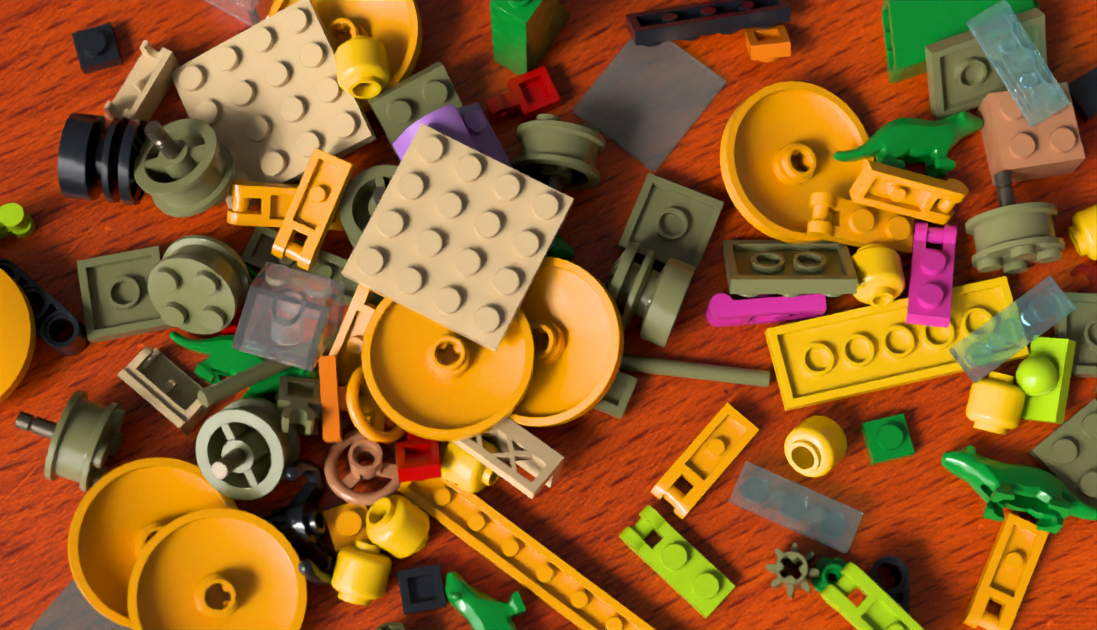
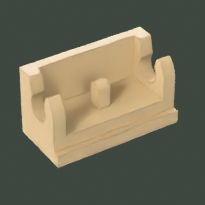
(144, 85)
(166, 388)

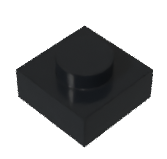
(97, 48)
(422, 589)

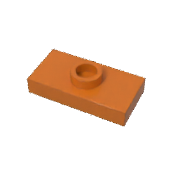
(332, 399)

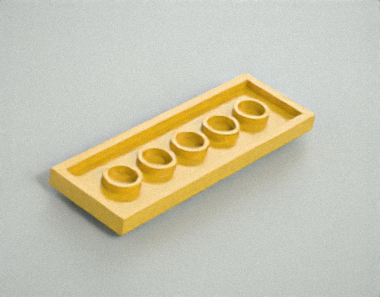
(876, 347)

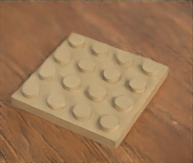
(274, 97)
(458, 237)

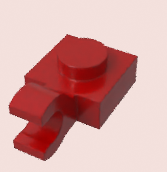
(529, 93)
(417, 459)

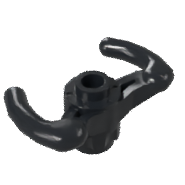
(304, 522)

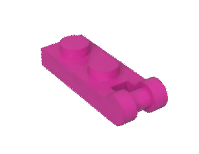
(931, 276)
(763, 309)

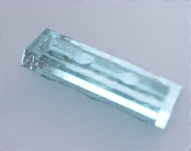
(1018, 63)
(1012, 329)
(796, 507)

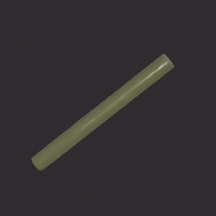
(695, 370)
(246, 378)

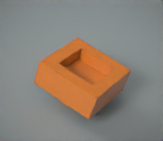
(767, 43)

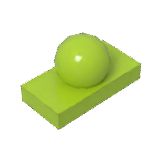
(1046, 379)

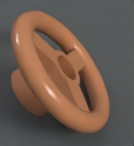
(361, 450)

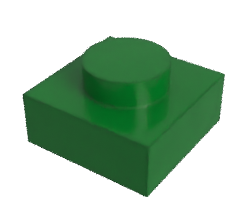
(887, 439)

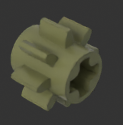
(796, 560)

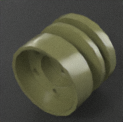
(648, 292)

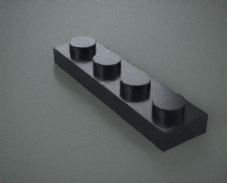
(704, 18)

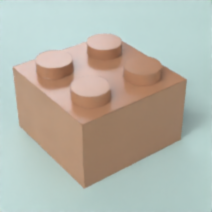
(1028, 152)

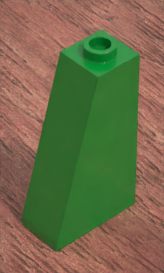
(917, 23)
(524, 31)

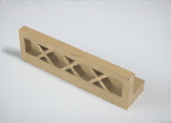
(518, 448)

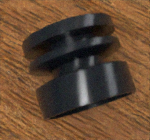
(100, 158)

